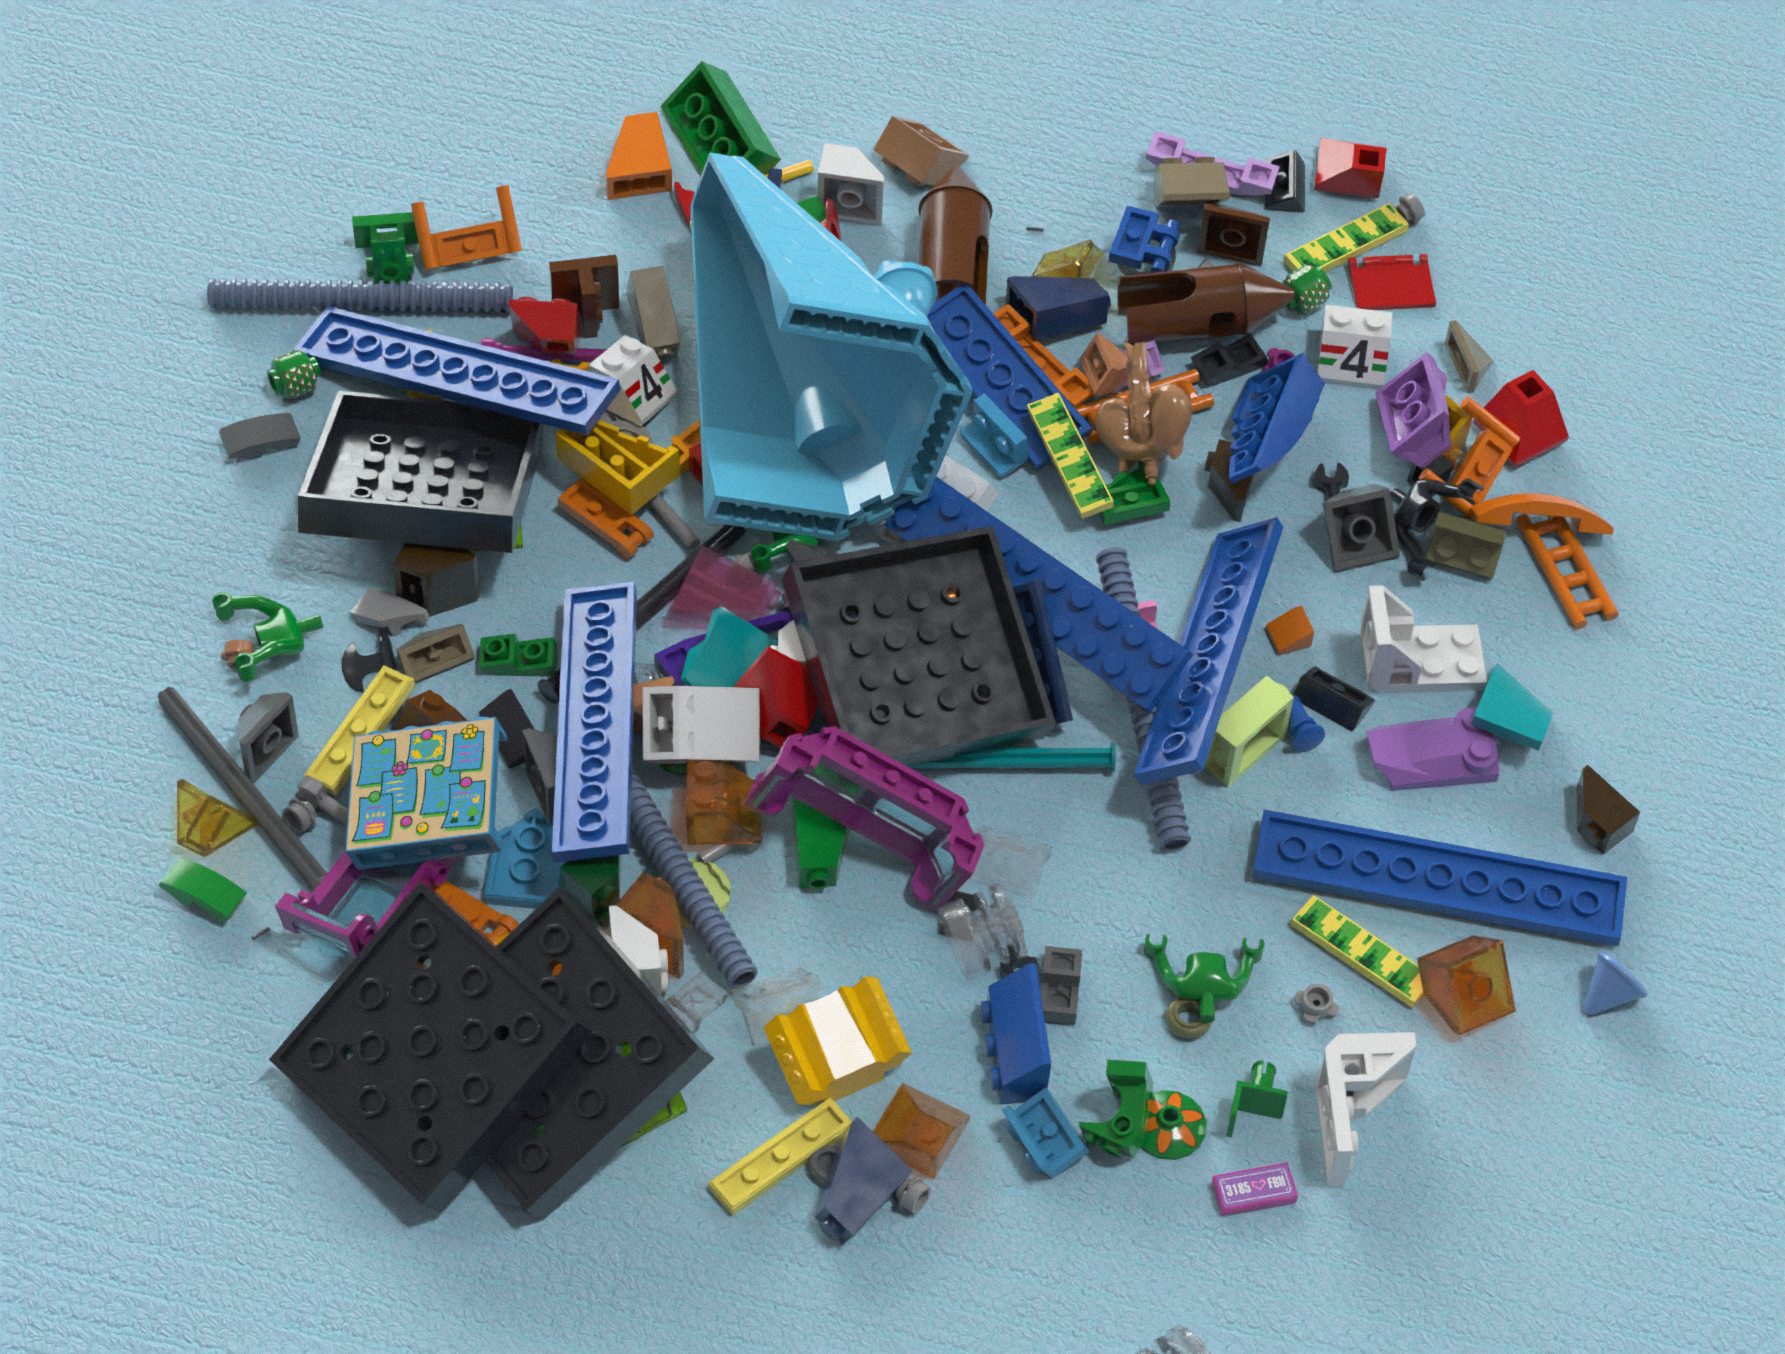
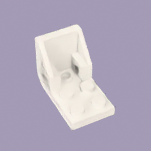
(1417, 657)
(1369, 1068)

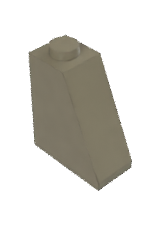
(653, 310)

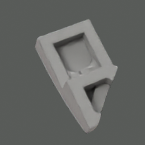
(385, 609)

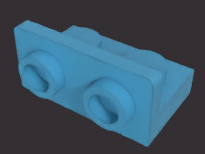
(995, 437)

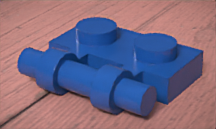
(1134, 236)

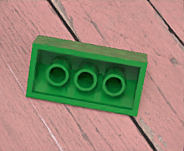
(716, 119)

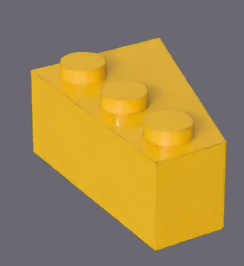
(619, 465)

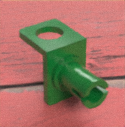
(1258, 1095)

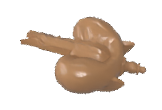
(1146, 425)

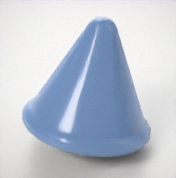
(1611, 986)

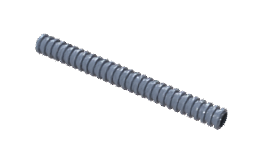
(359, 295)
(1165, 794)
(689, 889)

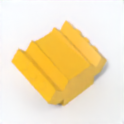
(838, 1042)

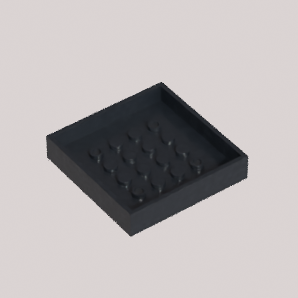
(420, 473)
(918, 648)
(430, 1047)
(598, 1094)

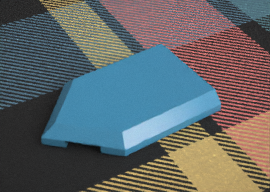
(525, 867)

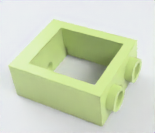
(1249, 730)

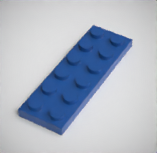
(997, 365)

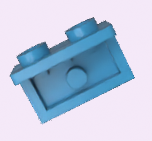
(1045, 1133)

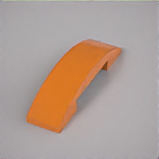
(1072, 383)
(1500, 511)

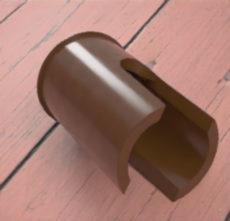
(955, 234)
(1198, 303)

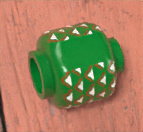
(1310, 288)
(293, 374)

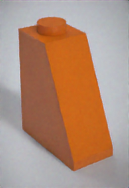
(639, 159)

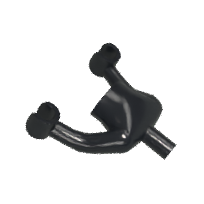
(1418, 511)

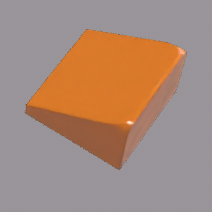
(1291, 631)

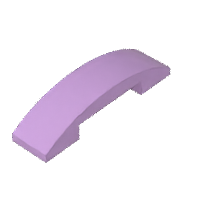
(1249, 180)

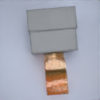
(1441, 466)

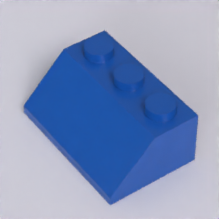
(1017, 1036)

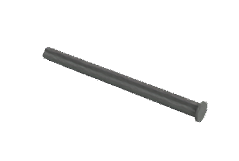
(242, 787)

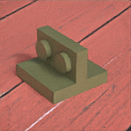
(1466, 544)

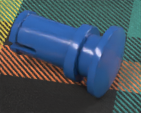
(1303, 729)

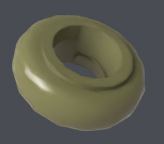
(1181, 1028)

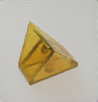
(1070, 262)
(206, 820)

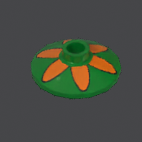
(1175, 1138)

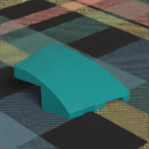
(726, 651)
(1512, 711)

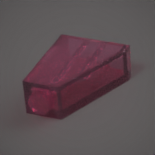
(725, 583)

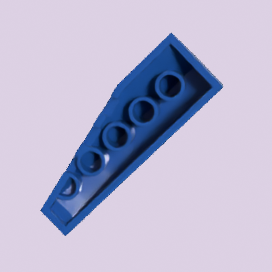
(1272, 415)

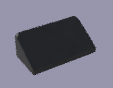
(1289, 186)
(1333, 698)
(512, 720)

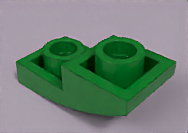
(517, 658)
(206, 888)

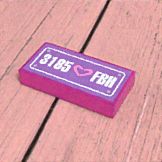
(1254, 1189)

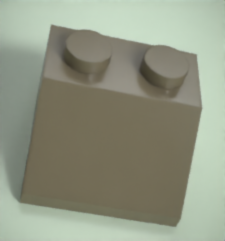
(1190, 182)

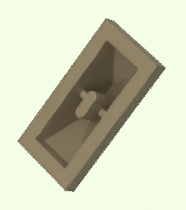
(1467, 356)
(435, 651)

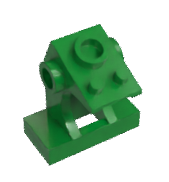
(388, 248)
(1135, 1087)

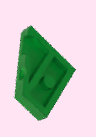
(1134, 497)

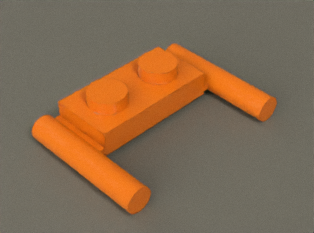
(469, 242)
(1484, 457)

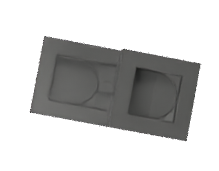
(253, 435)
(1060, 984)

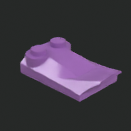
(1416, 412)
(1434, 752)

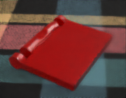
(1392, 282)

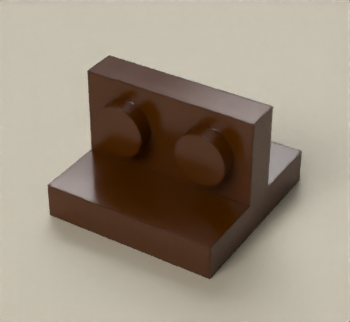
(590, 284)

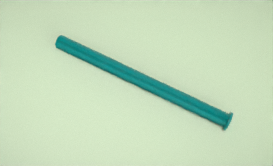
(1029, 758)

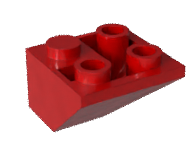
(1350, 167)
(547, 325)
(1531, 413)
(785, 695)

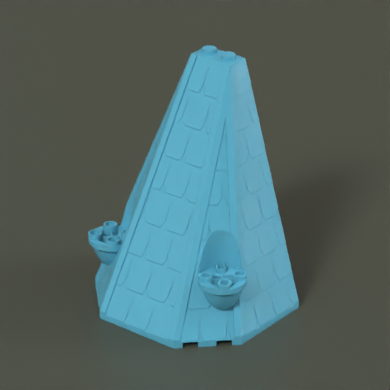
(812, 373)

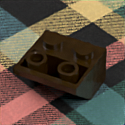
(436, 577)

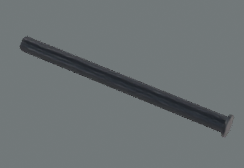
(658, 595)

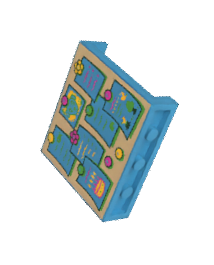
(424, 793)

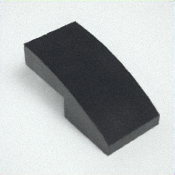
(1229, 362)

